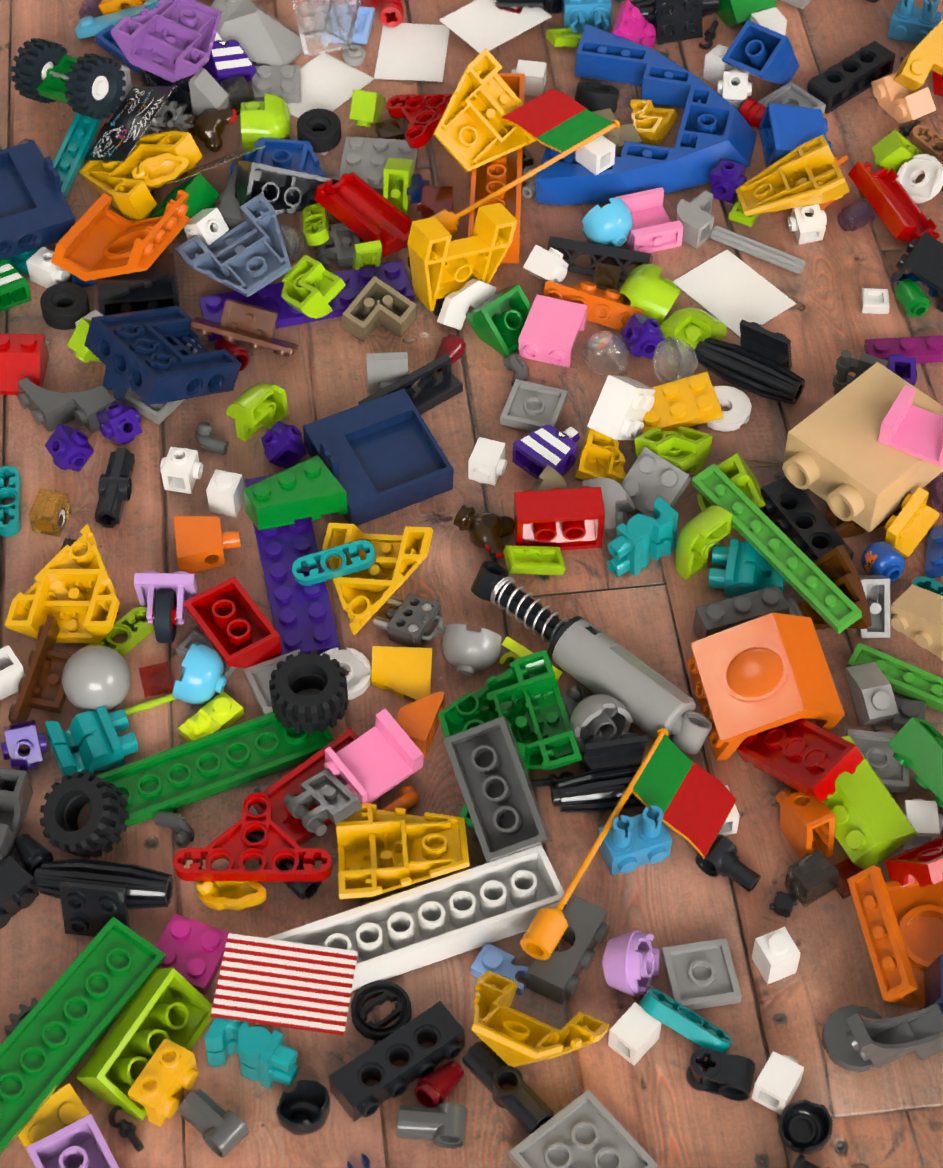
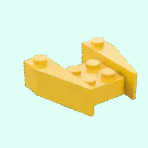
(447, 265)

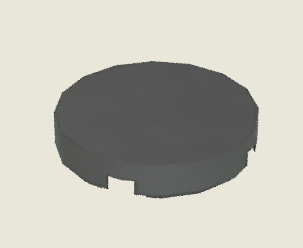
(837, 1042)

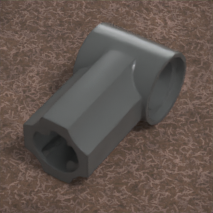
(442, 1124)
(219, 1128)

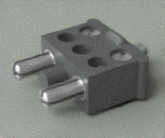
(412, 621)

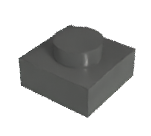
(907, 710)

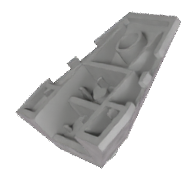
(257, 32)

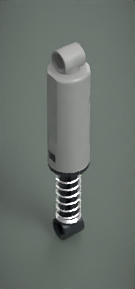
(600, 662)

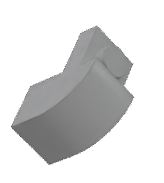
(696, 219)
(615, 503)

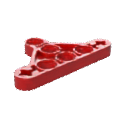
(421, 113)
(238, 850)

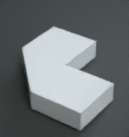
(458, 303)

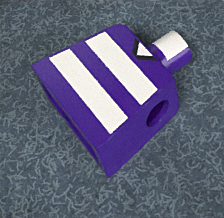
(228, 61)
(546, 447)

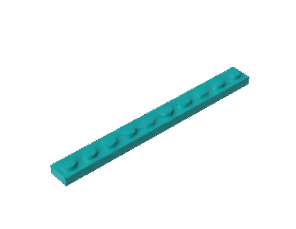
(67, 163)

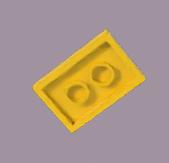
(683, 404)

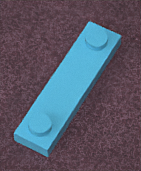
(91, 26)

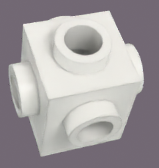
(735, 87)
(807, 223)
(181, 469)

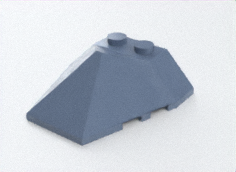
(245, 255)

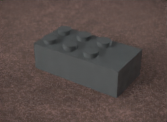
(497, 789)

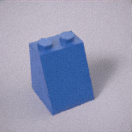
(762, 54)
(787, 128)

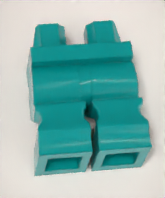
(643, 540)
(744, 571)
(91, 741)
(260, 1053)

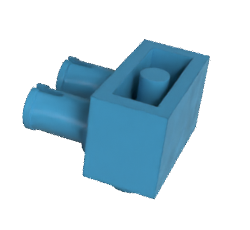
(591, 12)
(913, 22)
(635, 841)

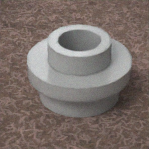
(354, 55)

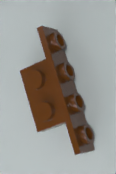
(247, 324)
(43, 681)

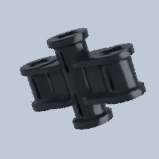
(178, 93)

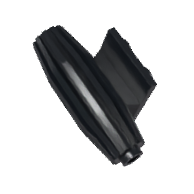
(676, 18)
(756, 365)
(611, 771)
(101, 890)

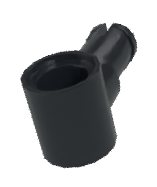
(724, 861)

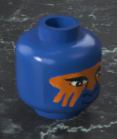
(883, 559)

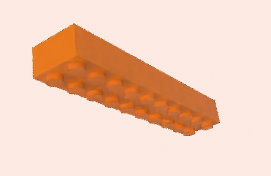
(499, 173)

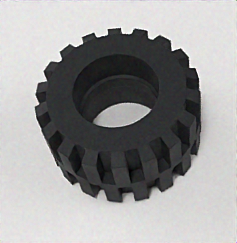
(303, 673)
(64, 807)

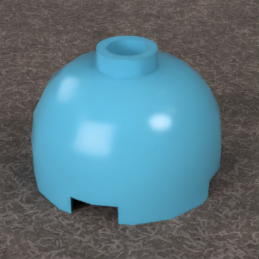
(608, 224)
(200, 676)

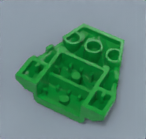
(531, 704)

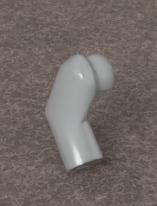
(530, 187)

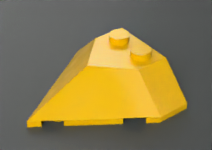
(396, 560)
(73, 590)

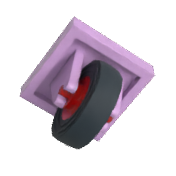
(164, 600)

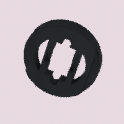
(384, 990)

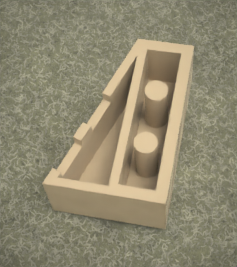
(920, 617)

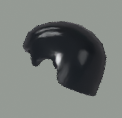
(304, 1108)
(805, 1127)

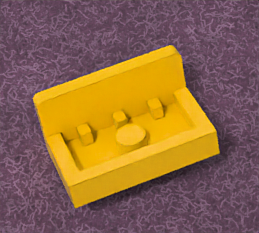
(911, 524)
(164, 1081)
(57, 1112)

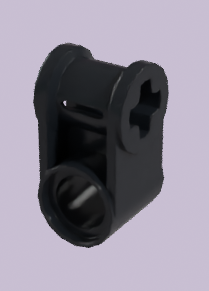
(724, 1075)

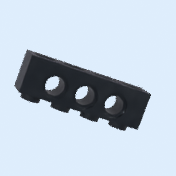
(851, 75)
(800, 519)
(404, 1044)

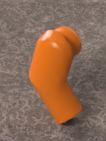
(407, 799)

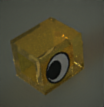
(49, 512)

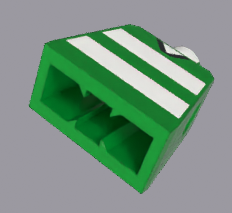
(13, 286)

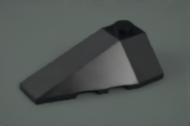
(283, 188)

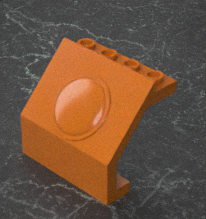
(111, 245)
(762, 679)
(900, 932)

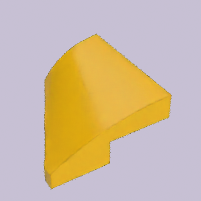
(651, 122)
(600, 458)
(402, 670)

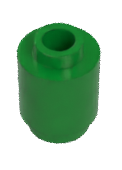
(911, 298)

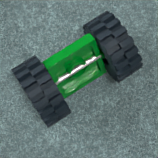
(85, 83)

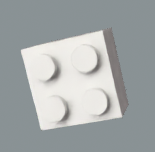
(622, 408)

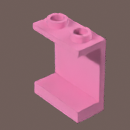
(651, 224)
(552, 330)
(913, 429)
(375, 759)

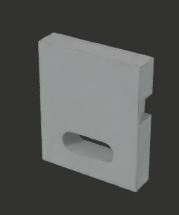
(385, 369)

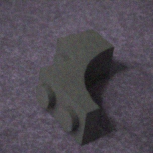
(58, 408)
(895, 1037)

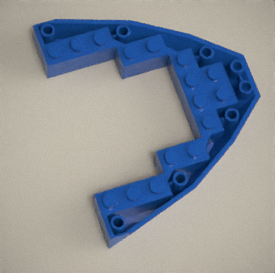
(707, 133)

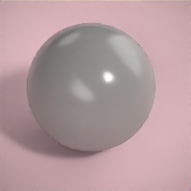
(96, 678)

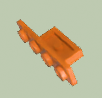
(604, 306)

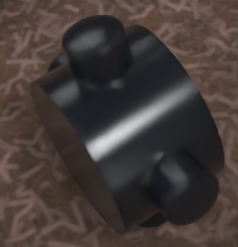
(783, 904)

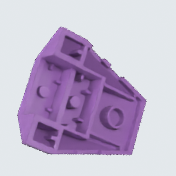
(169, 39)

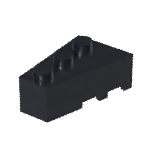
(141, 289)

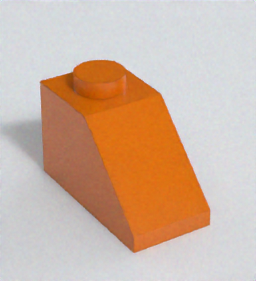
(421, 719)

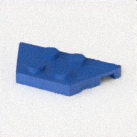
(285, 154)

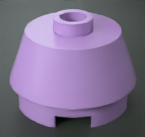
(631, 962)

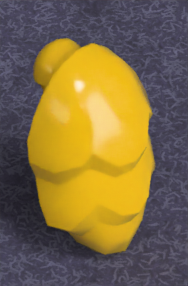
(161, 169)
(230, 894)

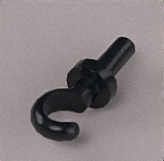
(709, 35)
(905, 130)
(551, 780)
(126, 1130)

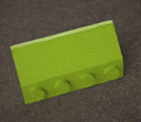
(867, 816)
(159, 1011)

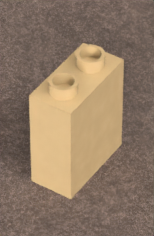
(840, 455)

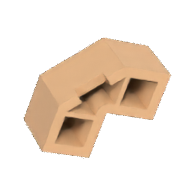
(900, 101)

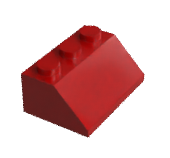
(21, 358)
(559, 518)
(234, 624)

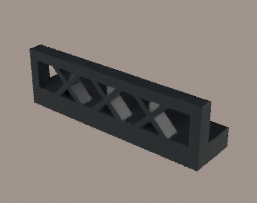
(596, 250)
(430, 389)

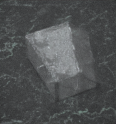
(325, 24)

